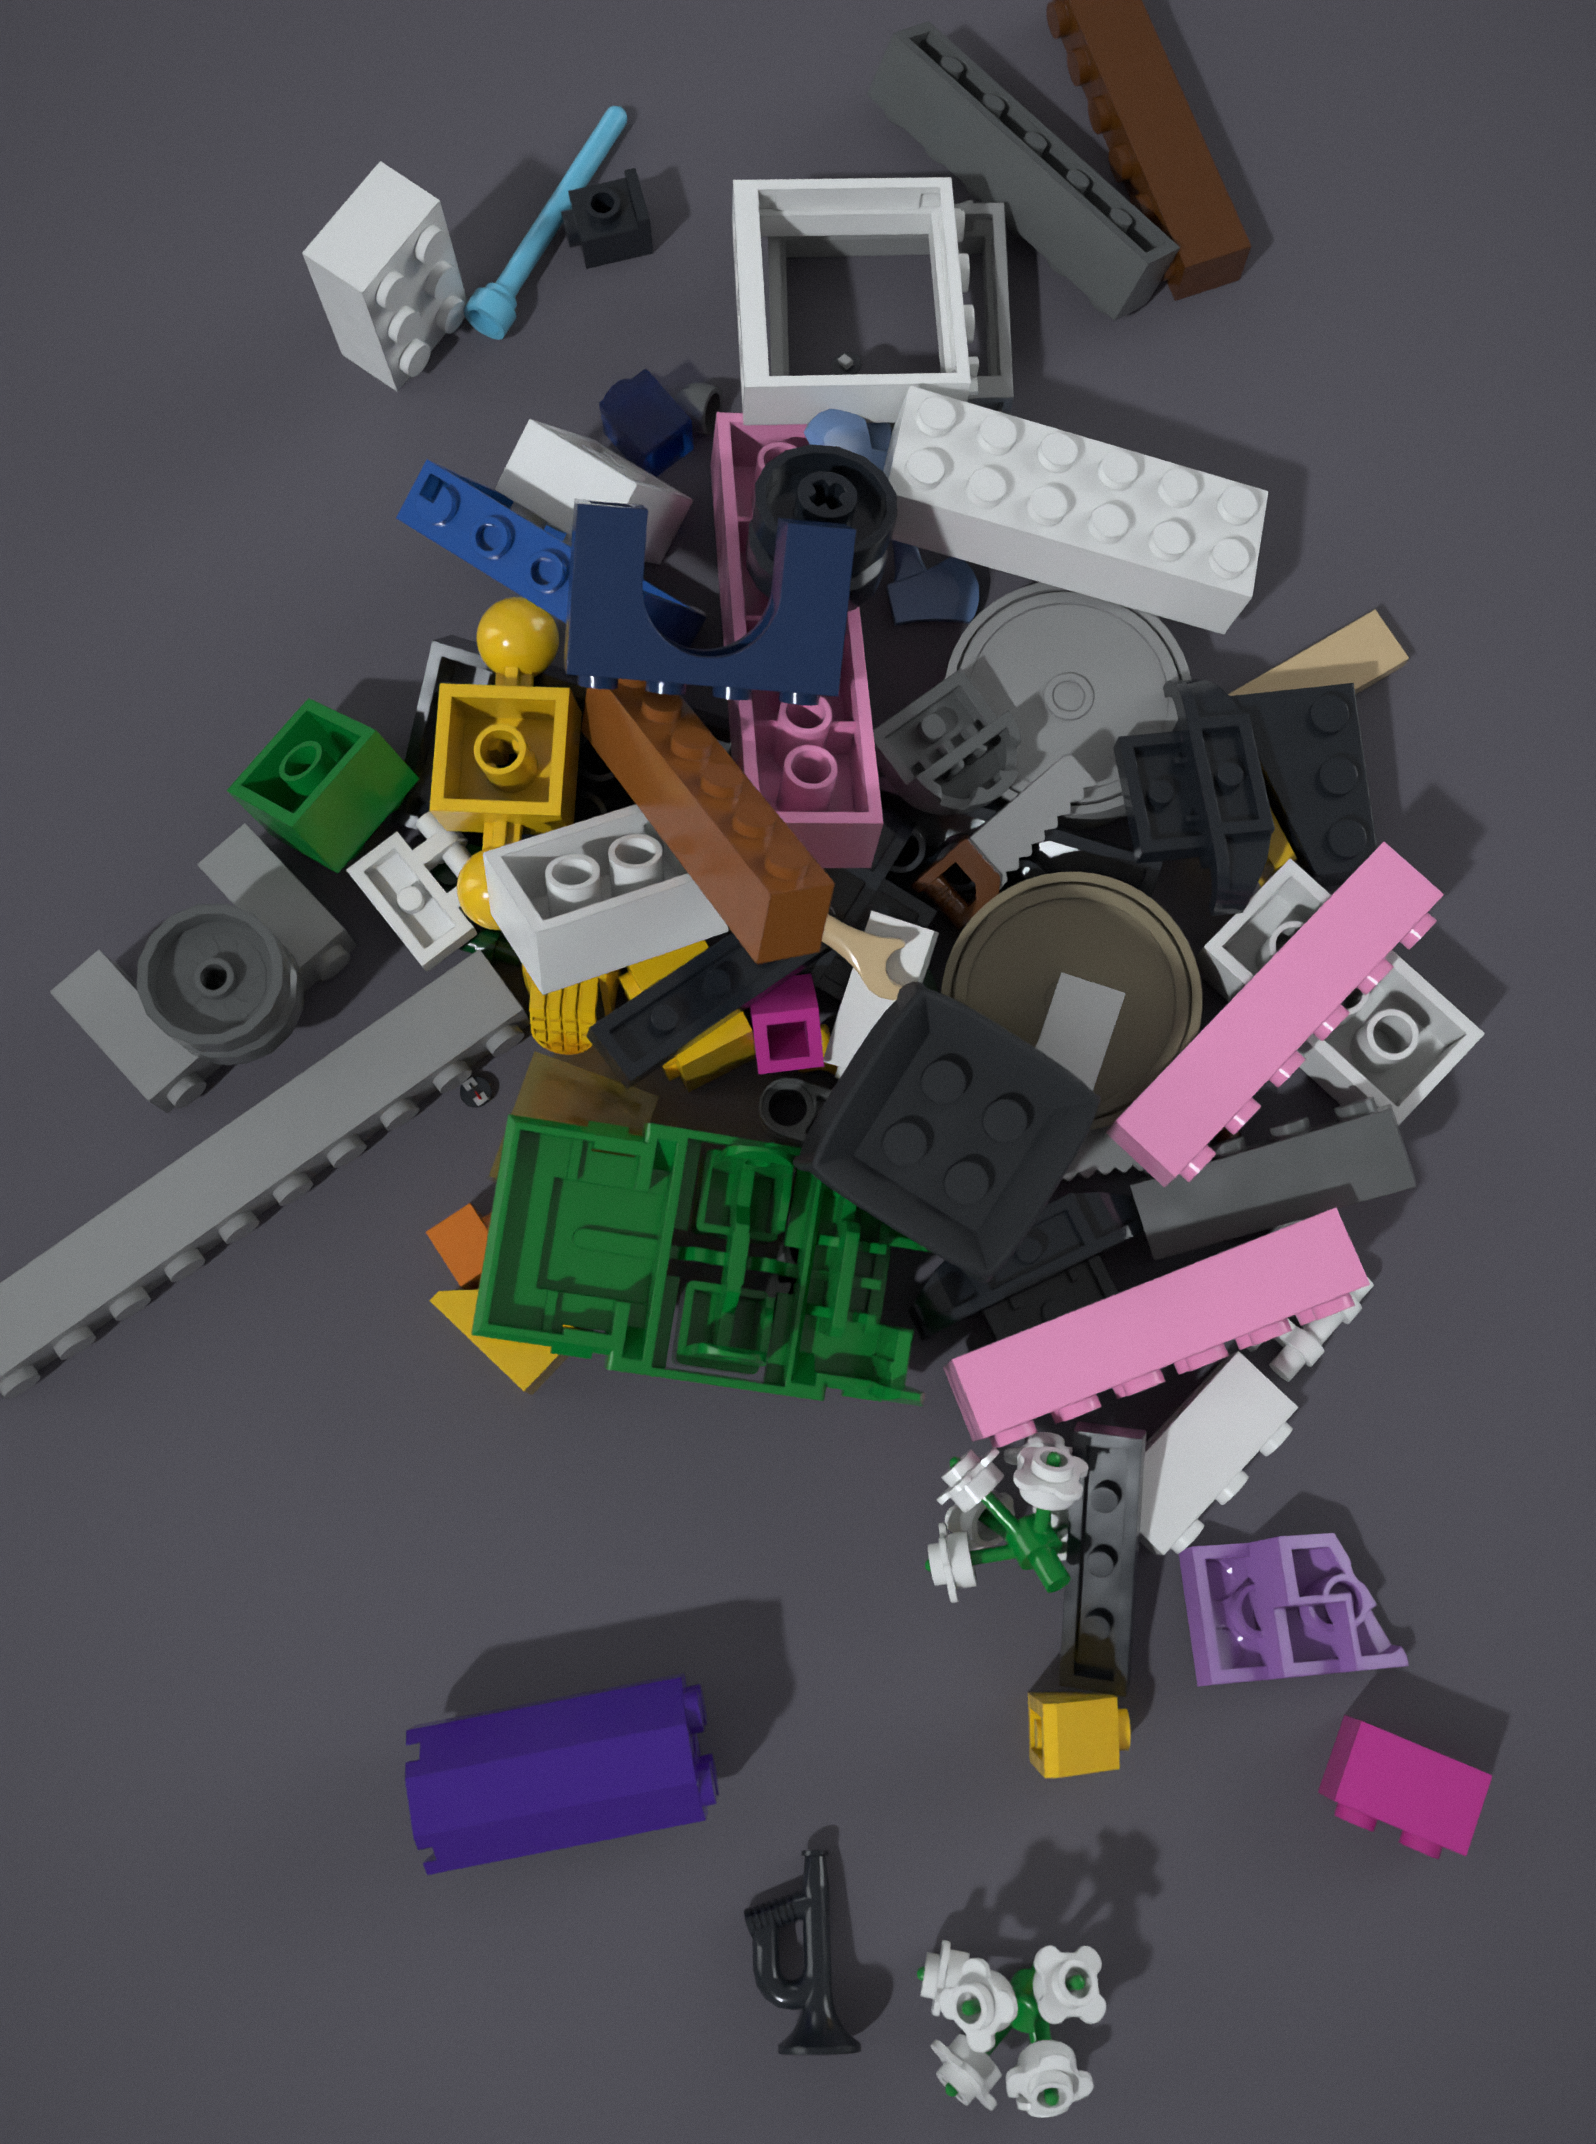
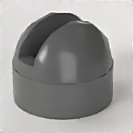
(701, 404)

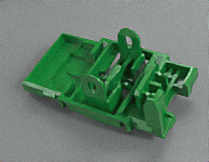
(590, 1247)

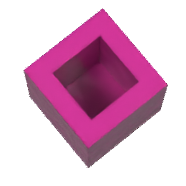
(787, 1027)

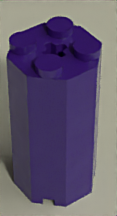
(559, 1773)

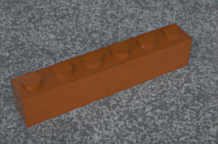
(712, 819)

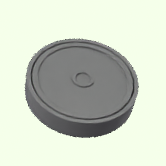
(1074, 683)

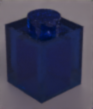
(646, 423)

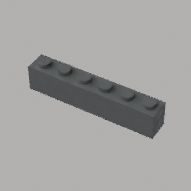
(1017, 161)

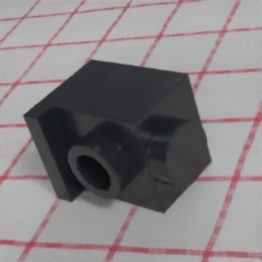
(609, 221)

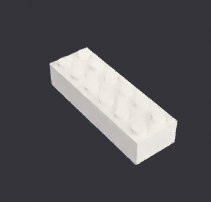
(1073, 511)

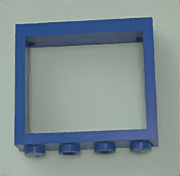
(529, 560)

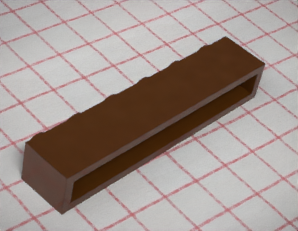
(1152, 138)

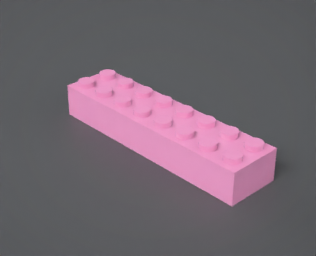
(804, 760)

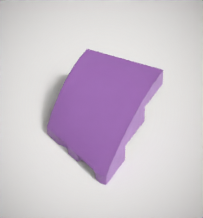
(1280, 1611)

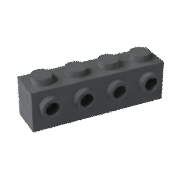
(1277, 1179)

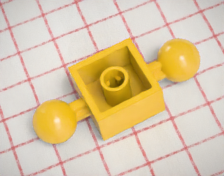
(486, 724)

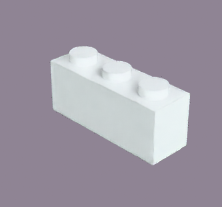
(1205, 1447)

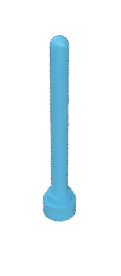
(493, 307)

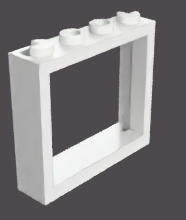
(839, 209)

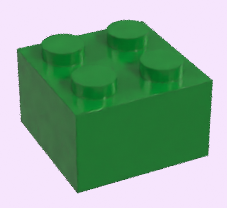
(324, 784)

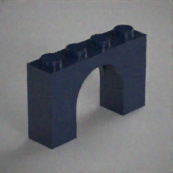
(788, 651)

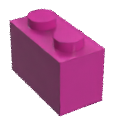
(1405, 1786)

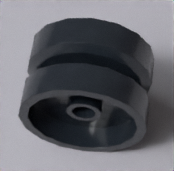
(827, 487)

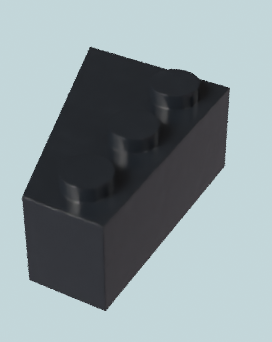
(1315, 776)

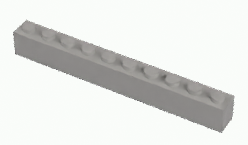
(251, 1166)

